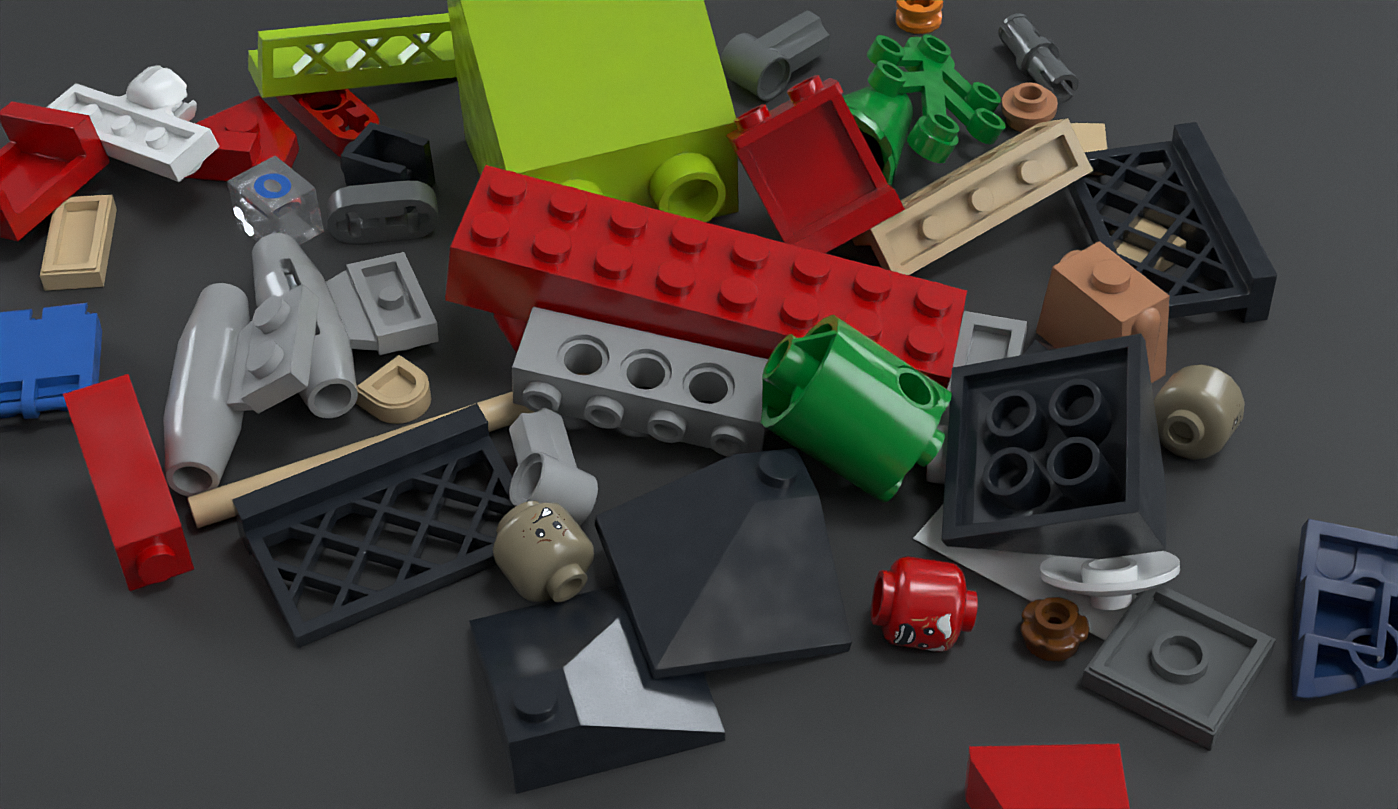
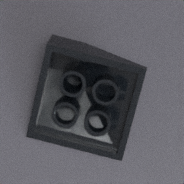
(1056, 454)
(728, 567)
(579, 692)

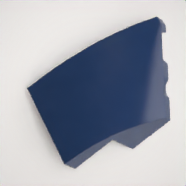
(1344, 610)

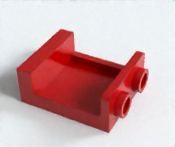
(43, 163)
(813, 167)

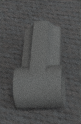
(767, 62)

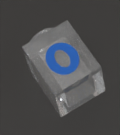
(275, 200)

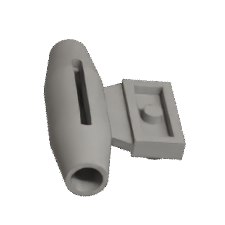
(364, 307)
(231, 368)

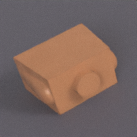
(1102, 298)

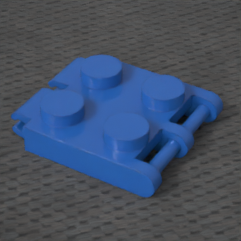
(46, 358)

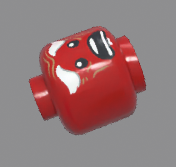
(923, 604)

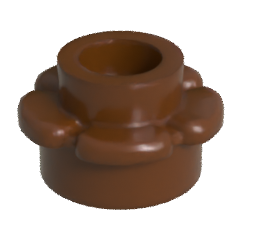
(1056, 640)

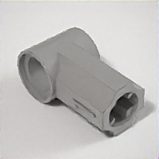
(548, 466)

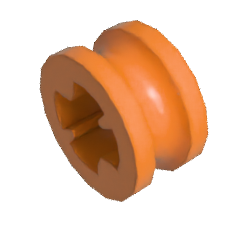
(919, 15)

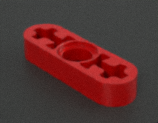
(331, 123)

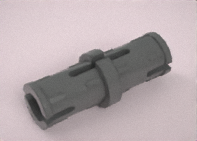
(1037, 56)

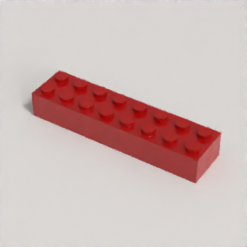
(681, 277)

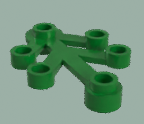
(934, 75)

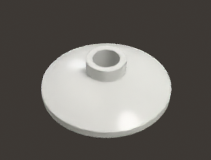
(1110, 580)

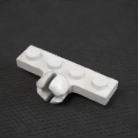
(146, 124)

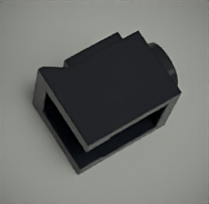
(387, 156)

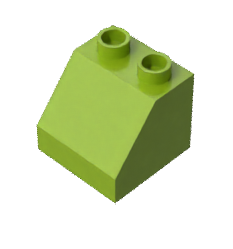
(600, 98)

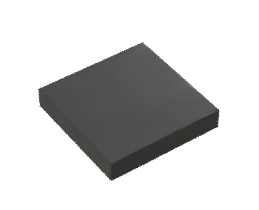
(1179, 664)

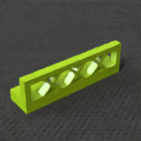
(352, 55)

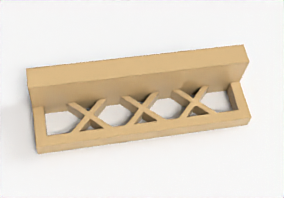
(978, 196)

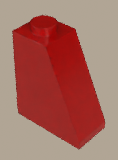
(129, 482)
(1046, 777)

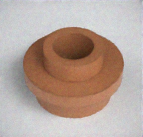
(1028, 106)

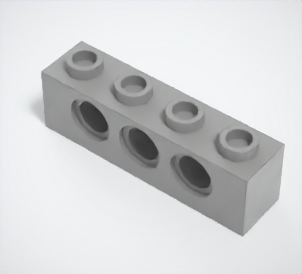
(624, 358)

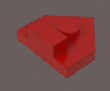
(246, 138)

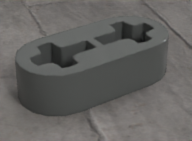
(382, 212)

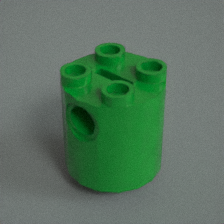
(853, 406)

